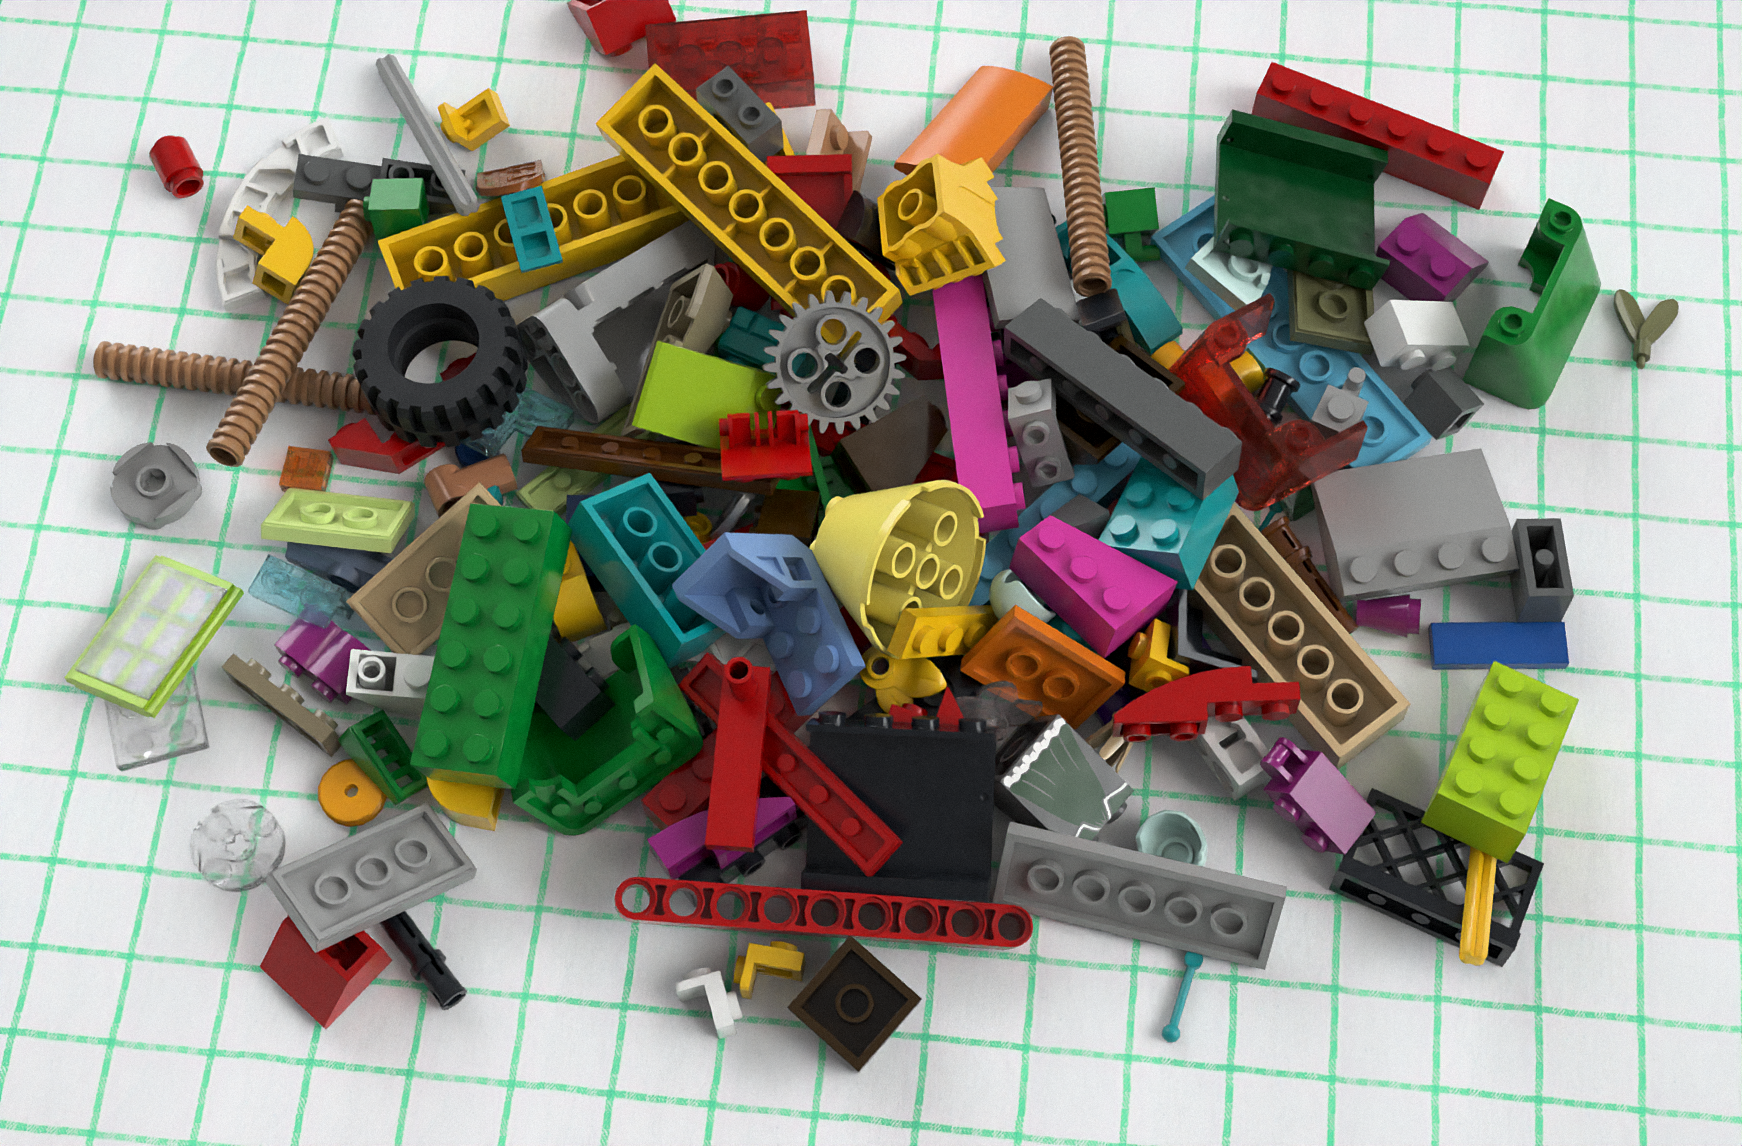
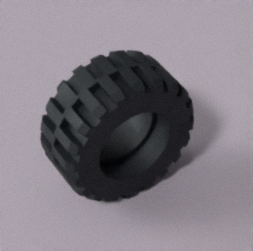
(432, 315)

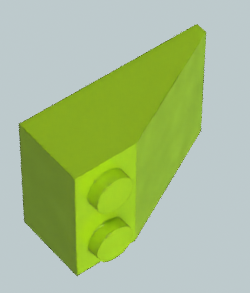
(692, 390)

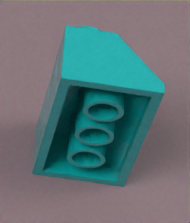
(637, 552)

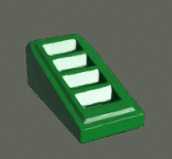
(364, 754)

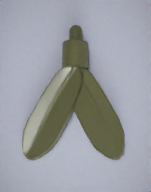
(1641, 331)

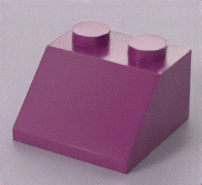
(1428, 261)

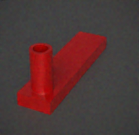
(738, 756)

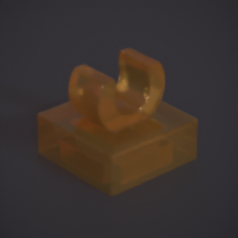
(306, 469)

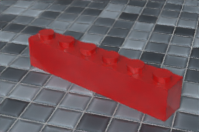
(1415, 148)

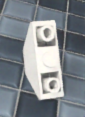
(389, 680)

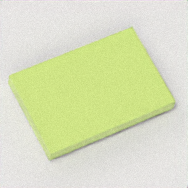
(338, 520)

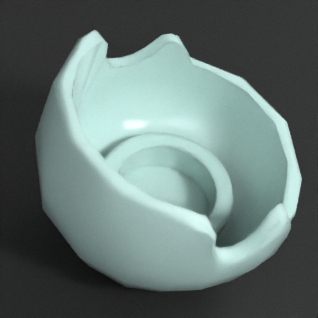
(1010, 590)
(1173, 837)

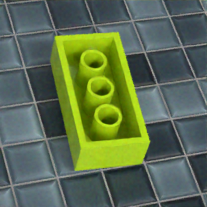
(1500, 762)

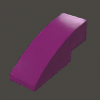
(683, 843)

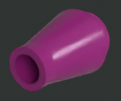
(1392, 614)

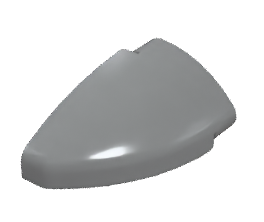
(600, 332)

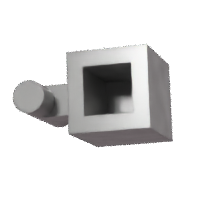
(1341, 407)

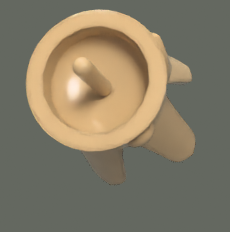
(1113, 748)

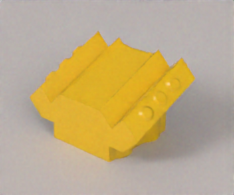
(940, 223)

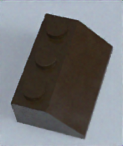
(1086, 439)

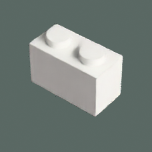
(1417, 334)

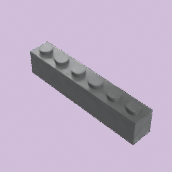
(1123, 398)

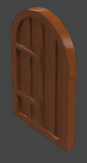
(510, 179)

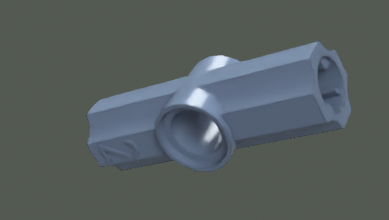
(340, 565)

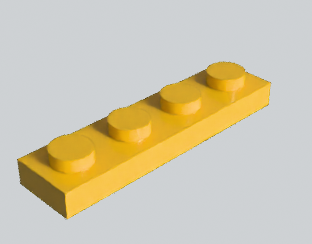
(940, 630)

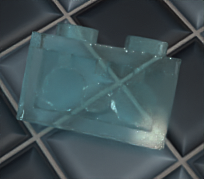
(300, 592)

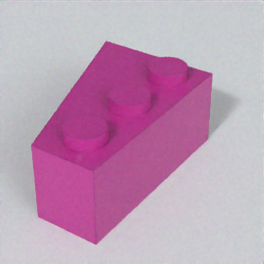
(1090, 583)

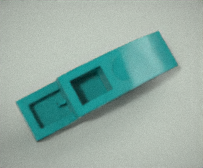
(1145, 308)

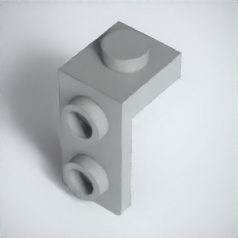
(1038, 433)

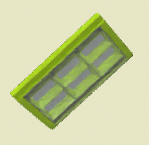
(154, 636)

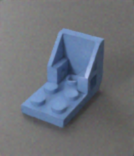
(776, 593)

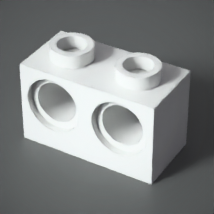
(1233, 755)

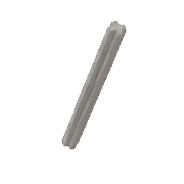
(427, 135)

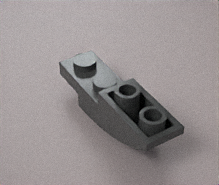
(342, 180)

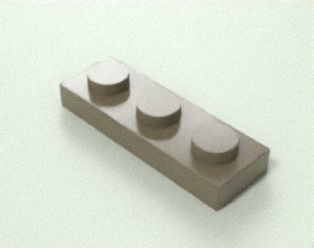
(284, 703)

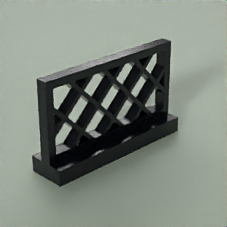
(1416, 905)

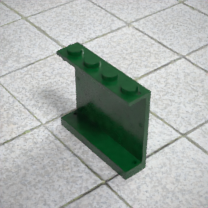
(1297, 199)

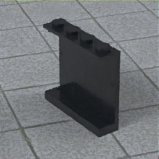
(928, 787)

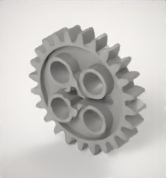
(863, 388)

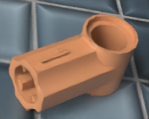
(450, 483)

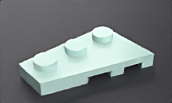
(1228, 276)

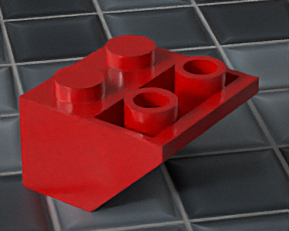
(323, 980)

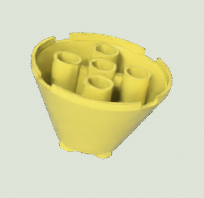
(901, 552)

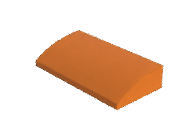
(982, 119)

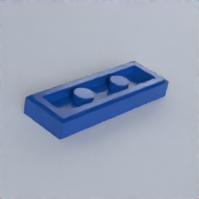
(1509, 643)

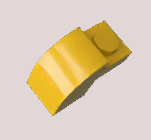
(284, 250)
(577, 608)
(468, 803)

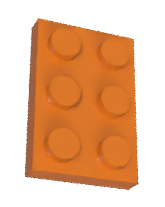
(1043, 667)

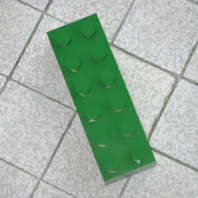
(492, 646)

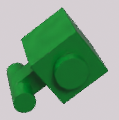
(396, 205)
(1129, 217)

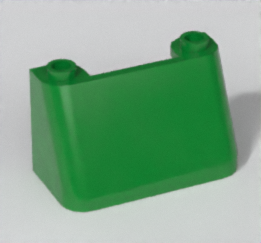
(1527, 351)
(617, 758)

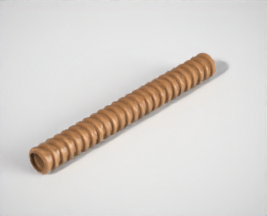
(1079, 167)
(291, 337)
(219, 376)

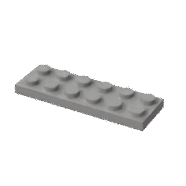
(1139, 895)

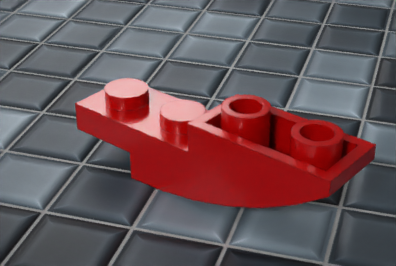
(1186, 703)

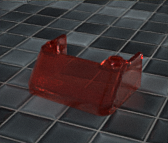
(1271, 458)

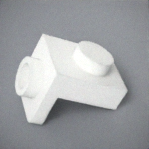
(723, 1005)

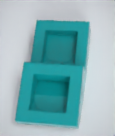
(531, 229)

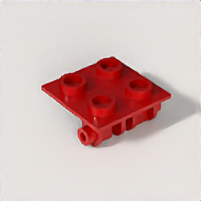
(765, 452)

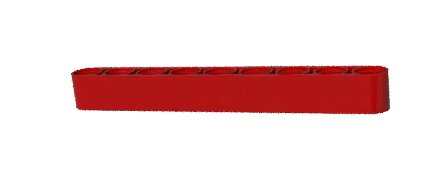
(846, 907)

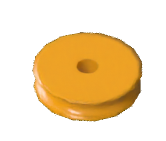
(344, 809)

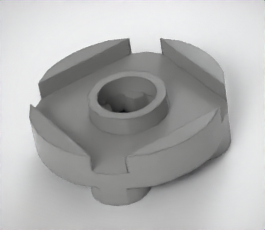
(161, 506)

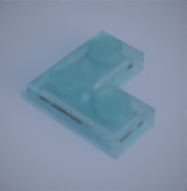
(530, 412)

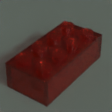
(763, 49)

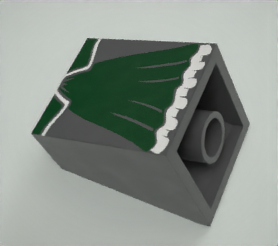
(1057, 780)

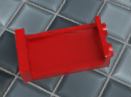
(820, 182)

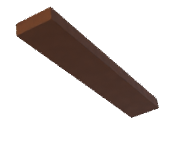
(634, 459)

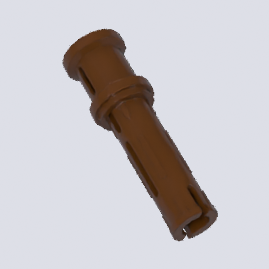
(1298, 558)

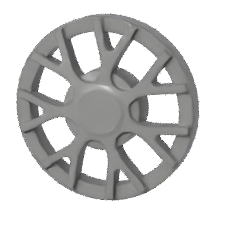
(732, 513)

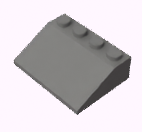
(1412, 526)

